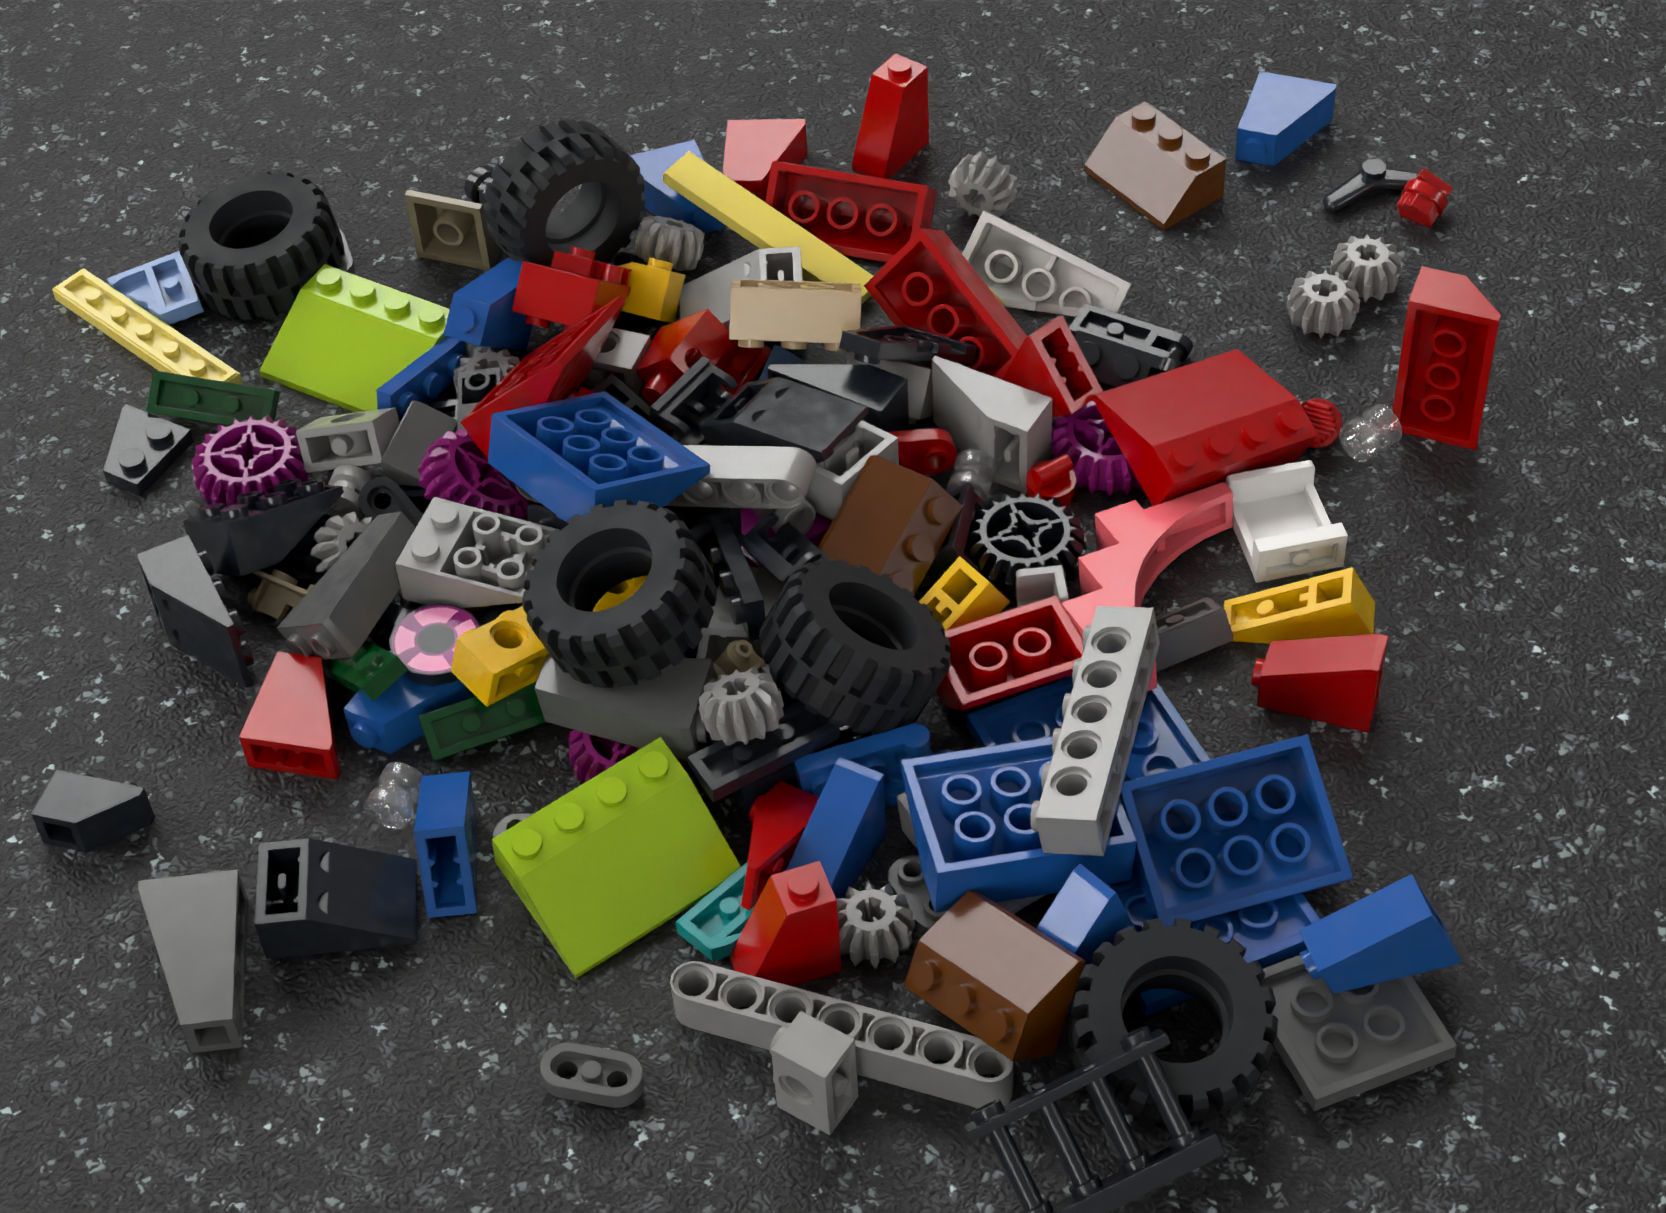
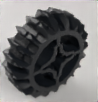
(1024, 536)

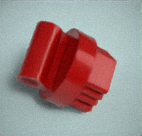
(1424, 198)
(1325, 419)
(1052, 480)

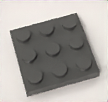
(1352, 1037)

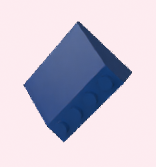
(590, 455)
(977, 831)
(1234, 832)

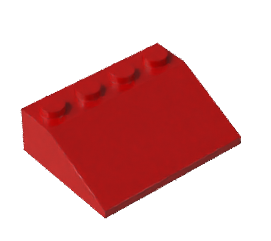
(546, 373)
(1204, 424)

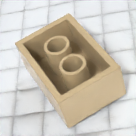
(793, 312)

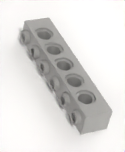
(1096, 732)

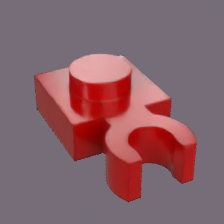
(583, 263)

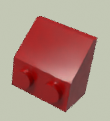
(561, 296)

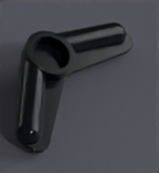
(1370, 180)

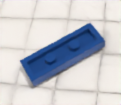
(423, 378)

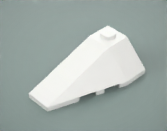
(1037, 274)

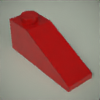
(776, 831)

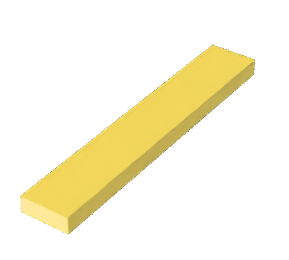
(759, 221)
(139, 329)

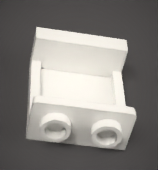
(1284, 522)

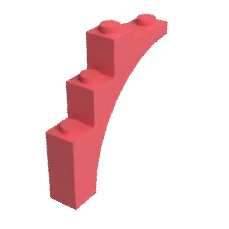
(1139, 545)

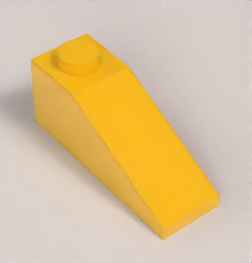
(654, 290)
(963, 596)
(1305, 609)

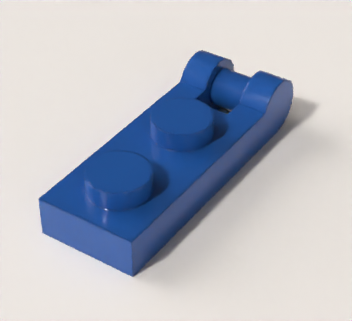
(878, 752)

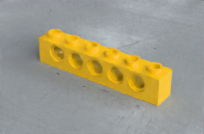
(508, 653)

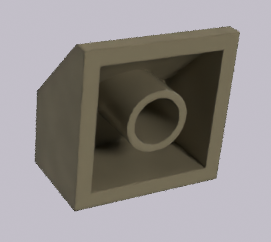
(451, 230)

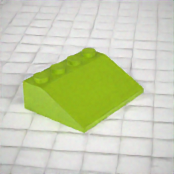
(350, 338)
(615, 857)

